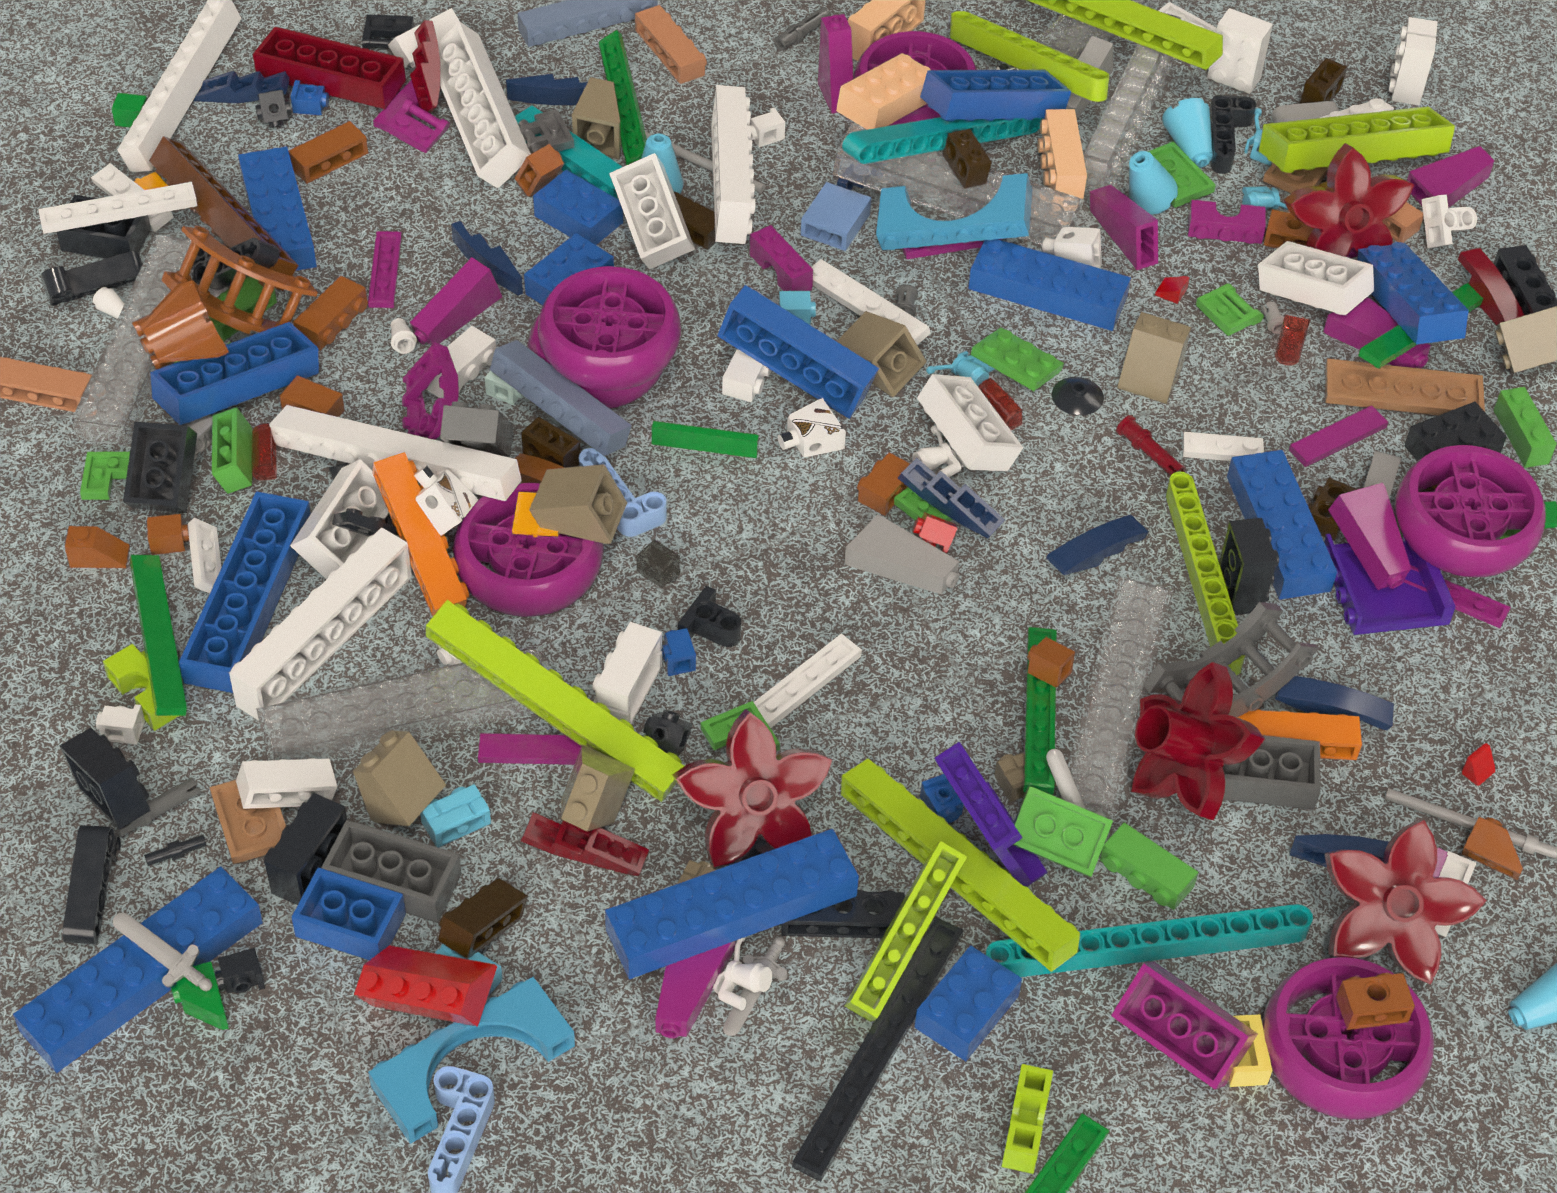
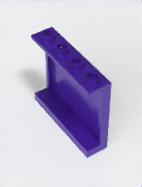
(1389, 609)
(989, 814)

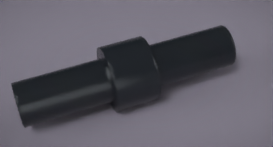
(175, 850)

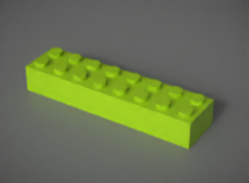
(1374, 135)

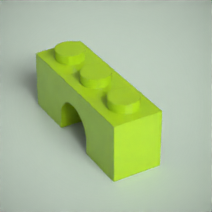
(129, 671)
(1027, 1119)

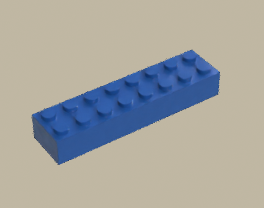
(244, 591)
(731, 903)
(126, 978)

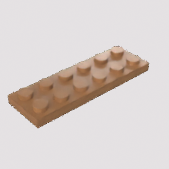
(1400, 387)

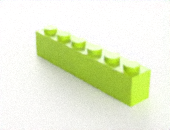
(905, 931)

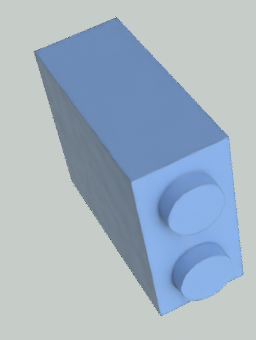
(835, 216)

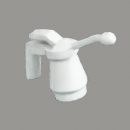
(936, 456)
(749, 976)

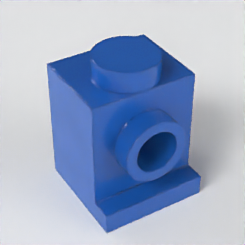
(308, 99)
(678, 652)
(941, 798)

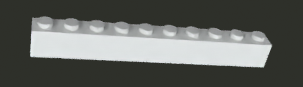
(179, 83)
(352, 440)

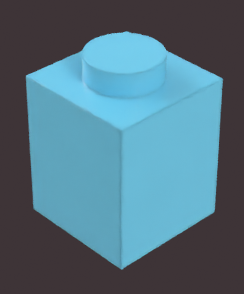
(798, 304)

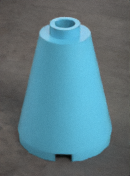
(1191, 129)
(663, 148)
(1150, 183)
(1537, 1003)

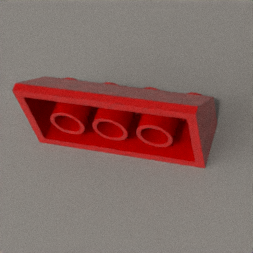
(426, 984)

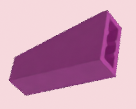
(834, 58)
(1451, 176)
(1127, 224)
(457, 303)
(1366, 324)
(1373, 534)
(687, 989)

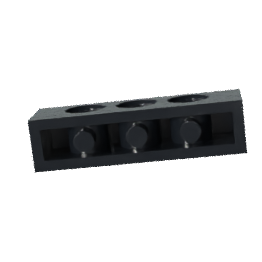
(1525, 279)
(855, 923)

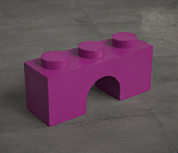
(1208, 223)
(771, 249)

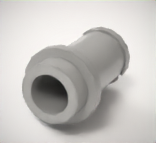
(1273, 317)

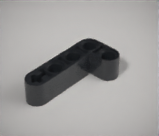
(1225, 114)
(258, 250)
(84, 280)
(88, 883)

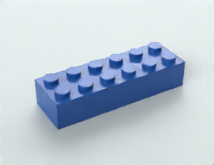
(993, 94)
(277, 202)
(1049, 283)
(1414, 294)
(797, 351)
(248, 371)
(1270, 491)

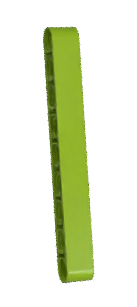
(1029, 55)
(1202, 562)

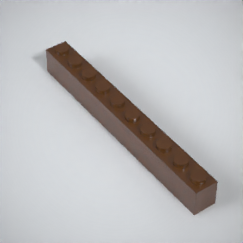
(214, 202)

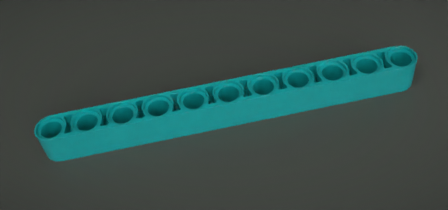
(928, 136)
(1165, 946)

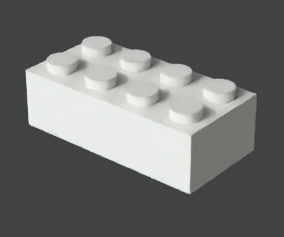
(652, 211)
(1316, 278)
(969, 423)
(328, 545)

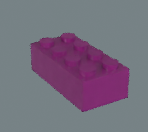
(1184, 1024)

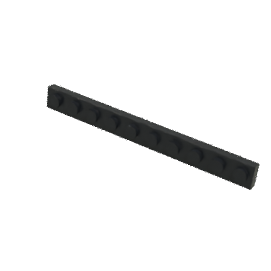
(877, 1050)

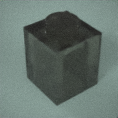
(658, 564)

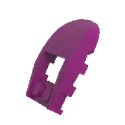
(432, 363)

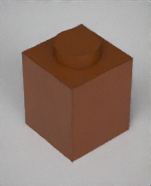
(167, 534)
(1050, 662)

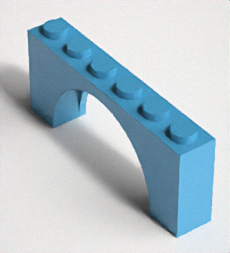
(1001, 218)
(519, 1014)

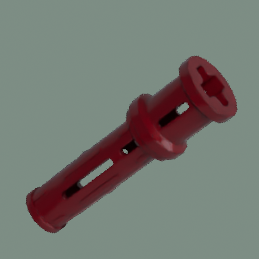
(1142, 439)

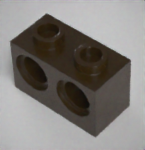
(1324, 82)
(967, 158)
(550, 443)
(1324, 498)

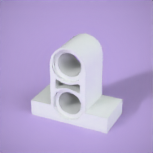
(1443, 221)

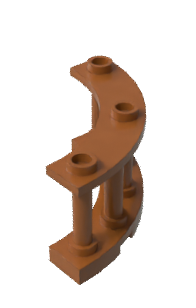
(225, 310)

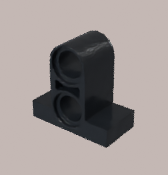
(712, 620)

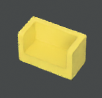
(1256, 1065)

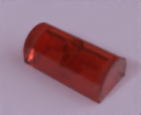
(1291, 340)
(1002, 403)
(264, 453)

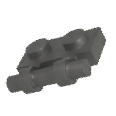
(552, 130)

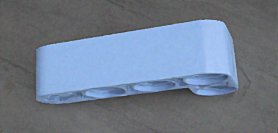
(641, 512)
(456, 1135)

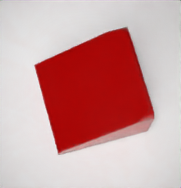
(1173, 288)
(1479, 765)

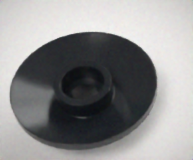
(1077, 396)

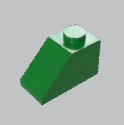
(199, 1003)

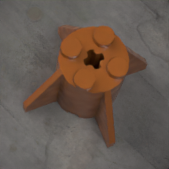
(179, 329)

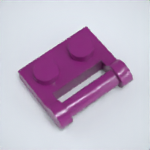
(413, 131)

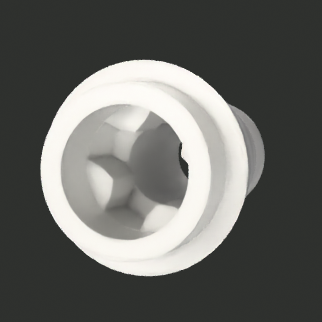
(108, 302)
(402, 337)

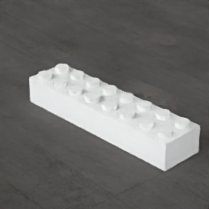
(480, 106)
(732, 165)
(321, 623)

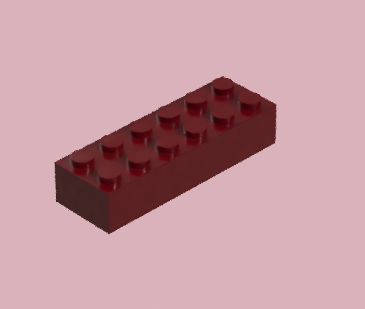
(339, 67)

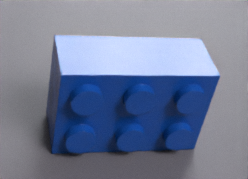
(578, 208)
(569, 258)
(348, 914)
(968, 1003)

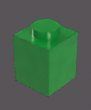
(127, 108)

